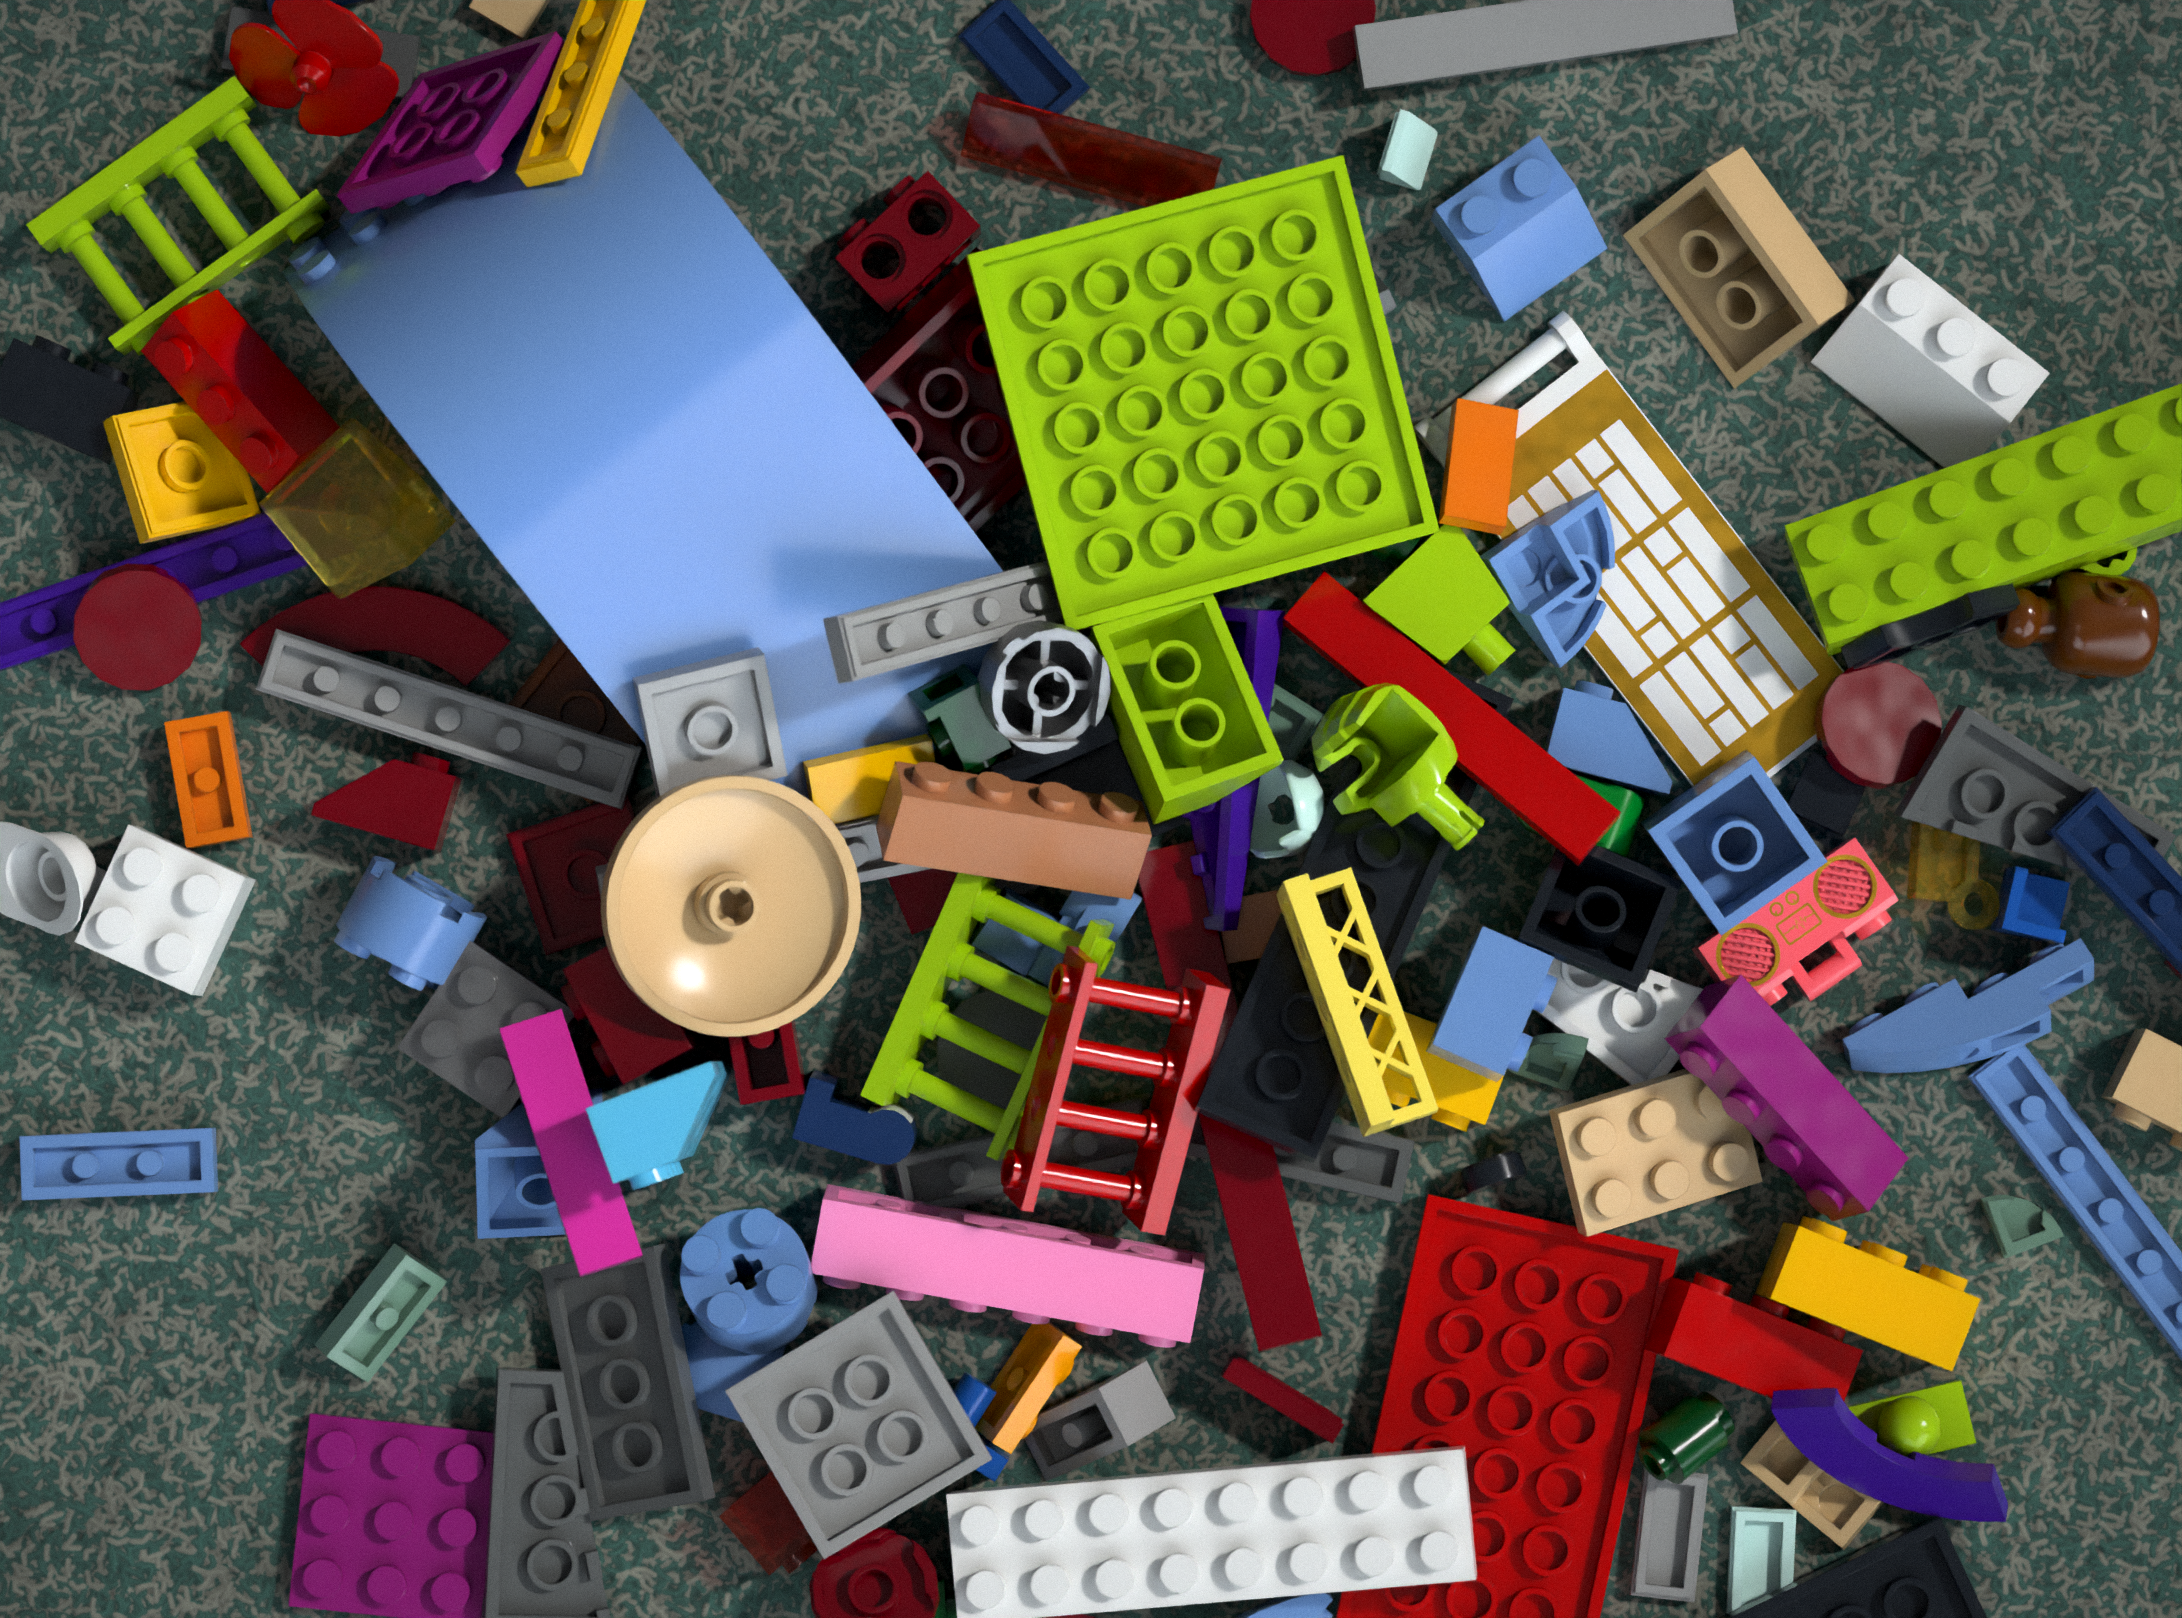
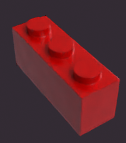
(239, 388)
(1750, 1342)

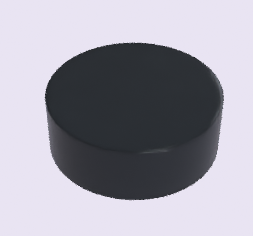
(1493, 1172)

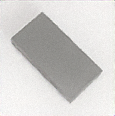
(1668, 1537)

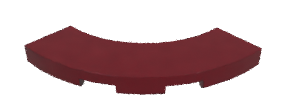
(390, 622)

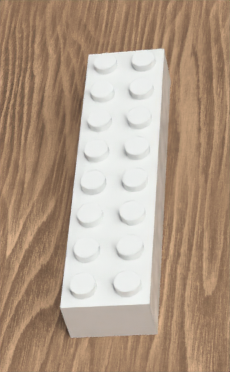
(1212, 1534)

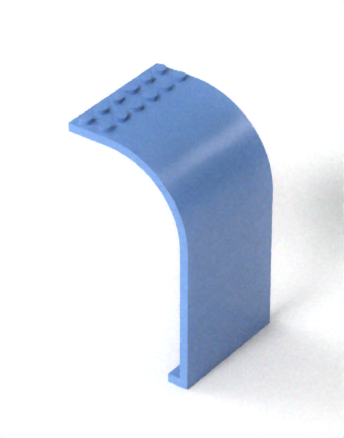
(646, 425)

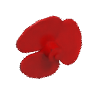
(332, 64)

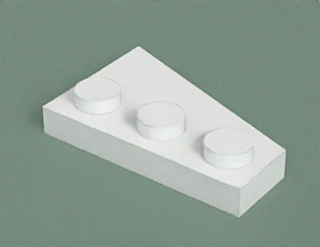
(1622, 1026)

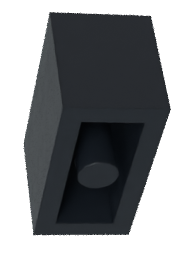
(62, 398)

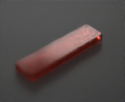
(1084, 153)

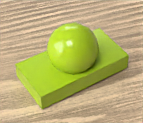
(1920, 1419)

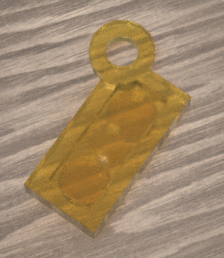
(1946, 870)

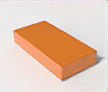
(1478, 466)

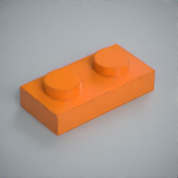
(208, 779)

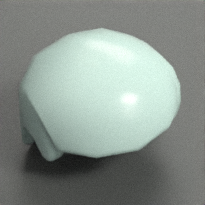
(1307, 796)

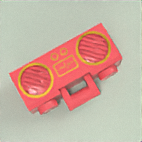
(1823, 907)

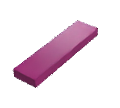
(578, 1176)

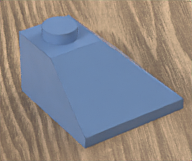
(512, 1182)

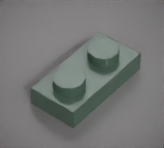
(380, 1313)

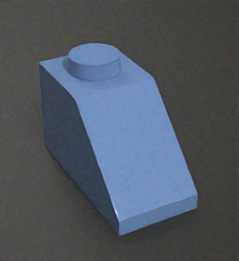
(1603, 740)

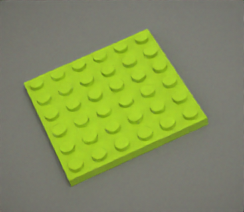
(1203, 393)

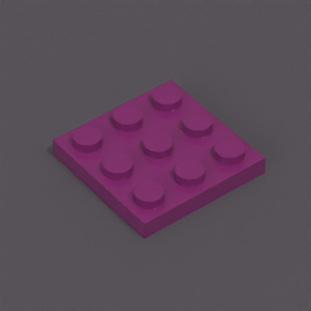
(453, 125)
(392, 1519)

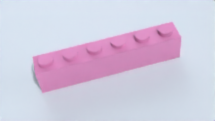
(1008, 1266)

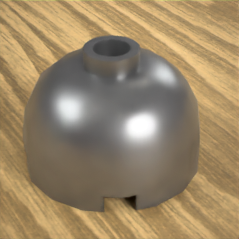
(1043, 686)

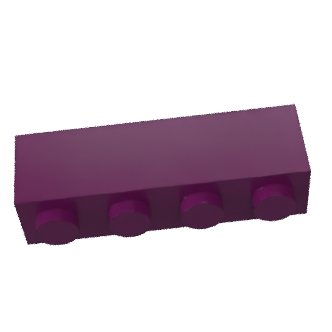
(1786, 1098)

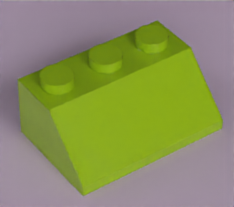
(1184, 706)

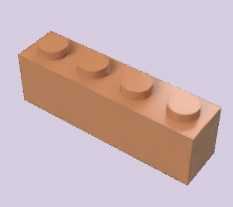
(1013, 829)

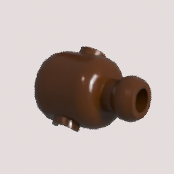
(2088, 624)

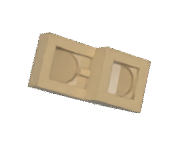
(1813, 1493)

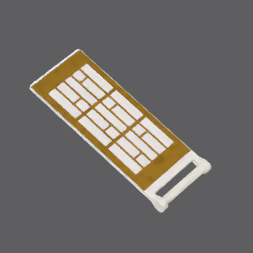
(1690, 614)

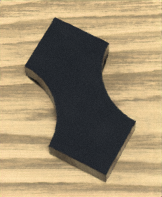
(1949, 620)

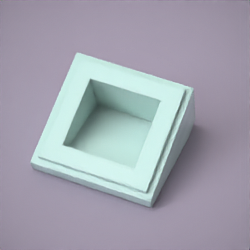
(1407, 151)

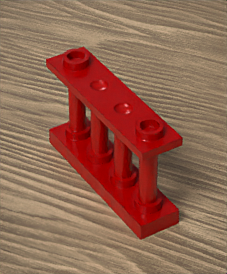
(1160, 1131)

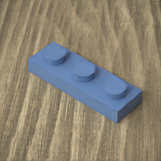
(118, 1164)

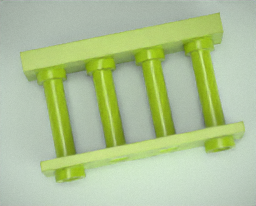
(174, 154)
(926, 1016)

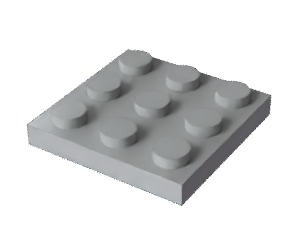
(858, 1424)

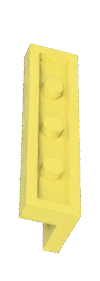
(1337, 1006)

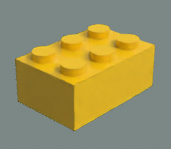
(1869, 1291)

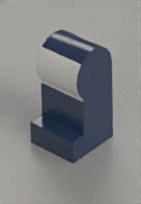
(853, 1127)

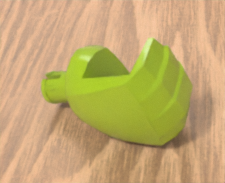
(1402, 760)

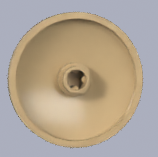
(731, 905)

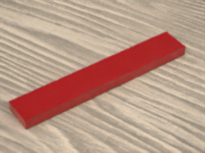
(1486, 742)

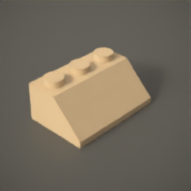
(1738, 267)

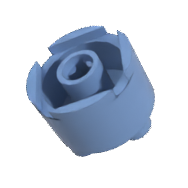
(407, 923)
(741, 1246)

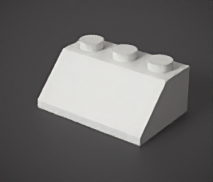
(1929, 365)

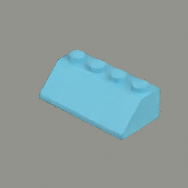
(658, 1124)

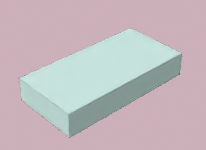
(1759, 1553)

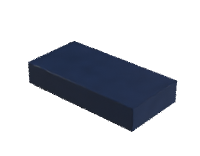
(1023, 59)

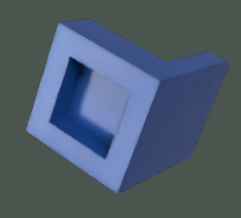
(2031, 906)

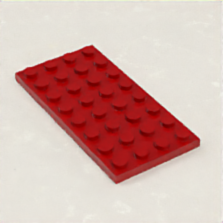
(1540, 1367)

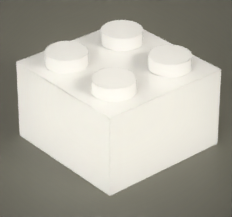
(165, 910)

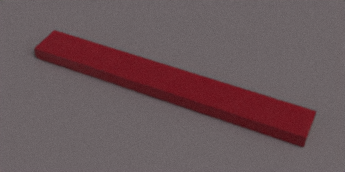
(1241, 1165)

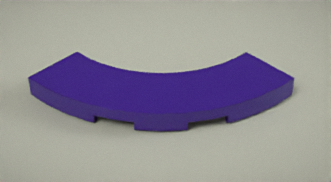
(1848, 1451)

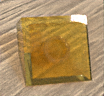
(356, 511)

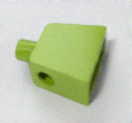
(1445, 601)

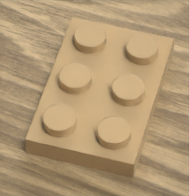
(1650, 1151)

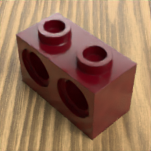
(919, 255)

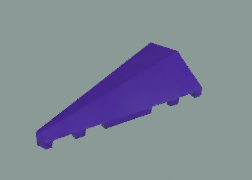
(1225, 827)

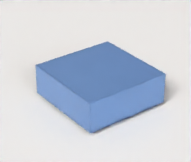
(1006, 944)

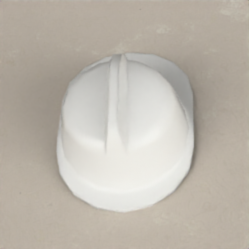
(46, 878)

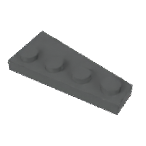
(2003, 791)
(539, 1512)

